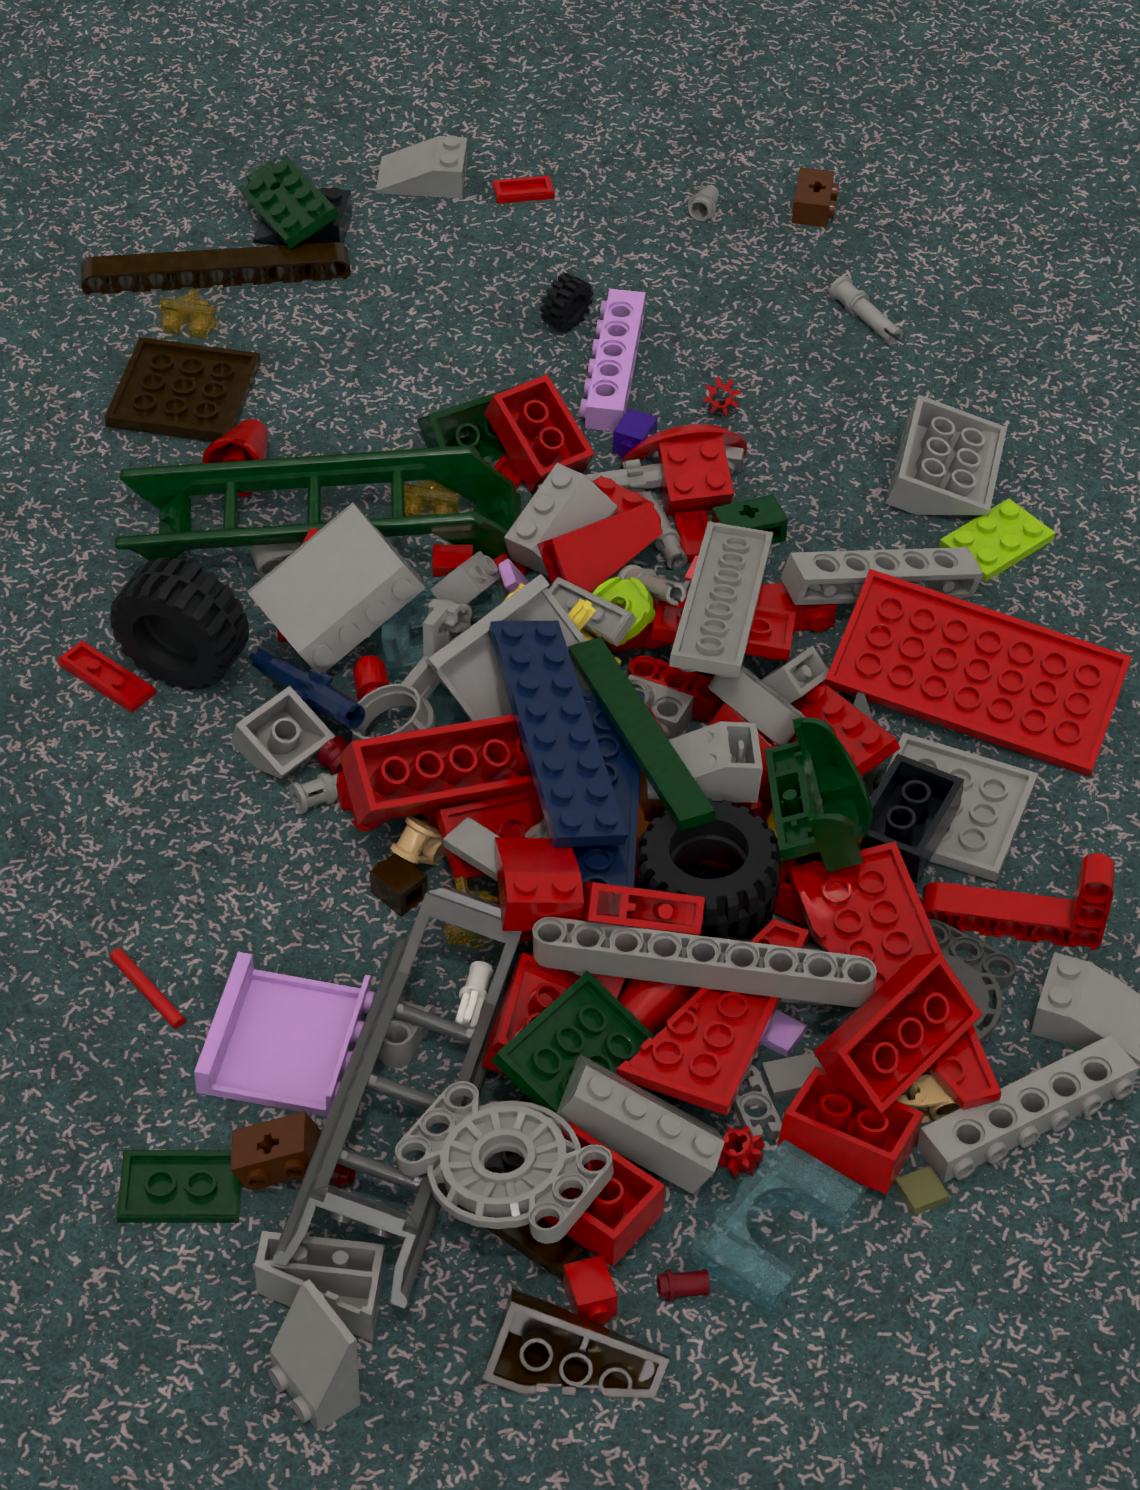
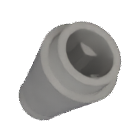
(703, 199)

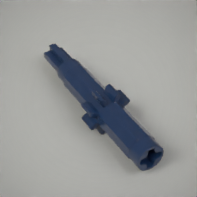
(311, 687)

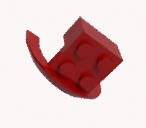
(692, 465)

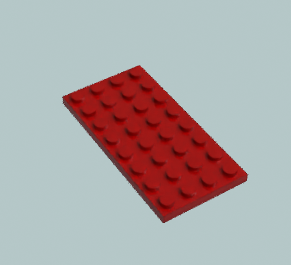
(979, 672)

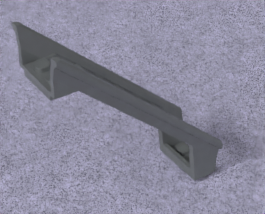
(383, 1220)

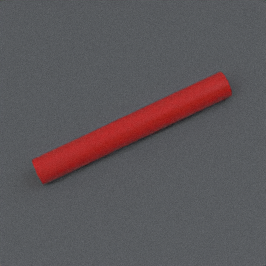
(147, 988)

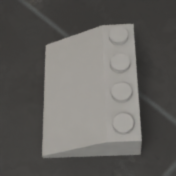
(946, 461)
(336, 589)

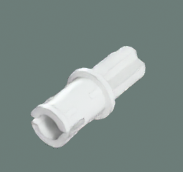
(474, 994)

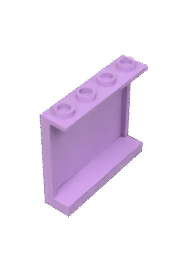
(281, 1039)

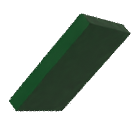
(178, 1187)

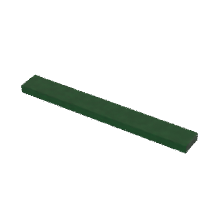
(642, 734)

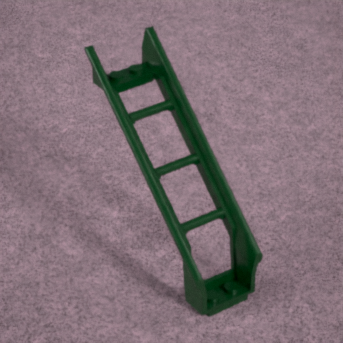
(454, 467)

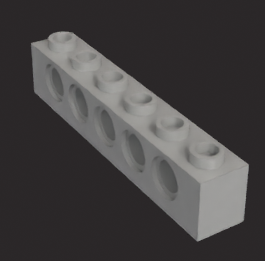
(840, 575)
(1053, 1096)

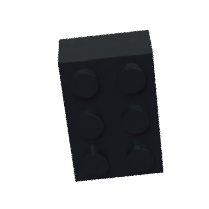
(914, 809)

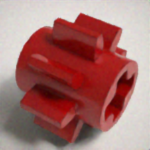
(715, 390)
(741, 1151)

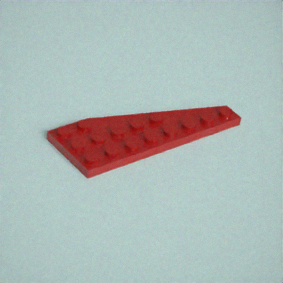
(879, 916)

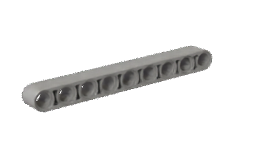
(703, 961)

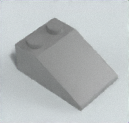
(426, 169)
(1087, 1005)
(316, 1360)

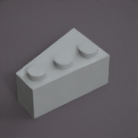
(343, 1271)

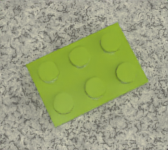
(1000, 537)

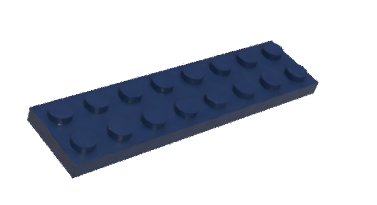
(557, 734)
(613, 862)

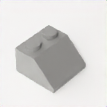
(280, 734)

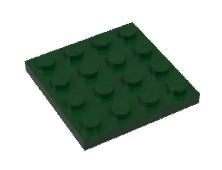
(578, 1023)

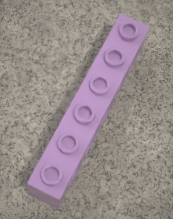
(614, 359)

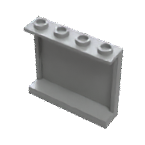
(469, 662)

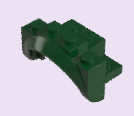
(830, 810)

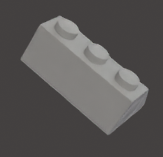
(559, 506)

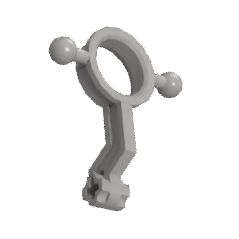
(439, 628)

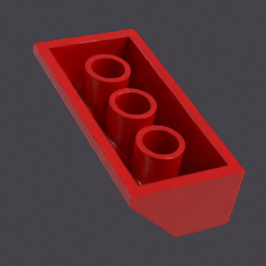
(898, 1032)

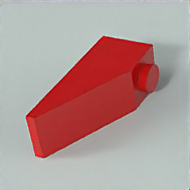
(642, 908)

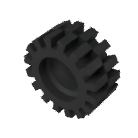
(566, 302)

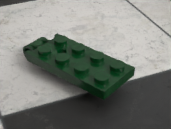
(288, 201)

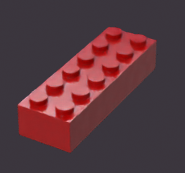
(435, 768)

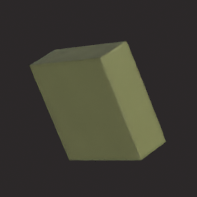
(921, 1190)

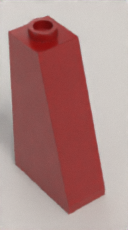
(601, 548)

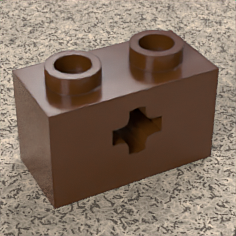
(814, 197)
(273, 1150)

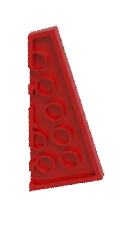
(710, 1039)

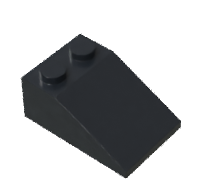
(332, 232)

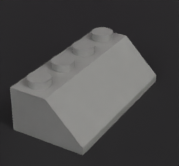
(641, 1125)

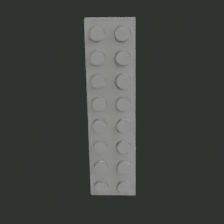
(721, 601)

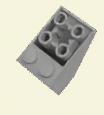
(722, 761)

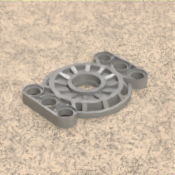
(515, 1197)

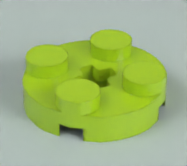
(632, 595)

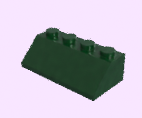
(463, 426)

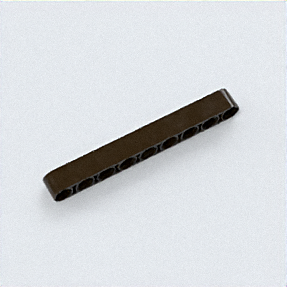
(214, 268)

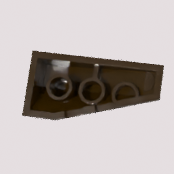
(558, 1348)

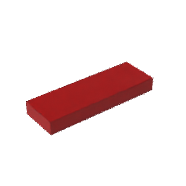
(106, 676)

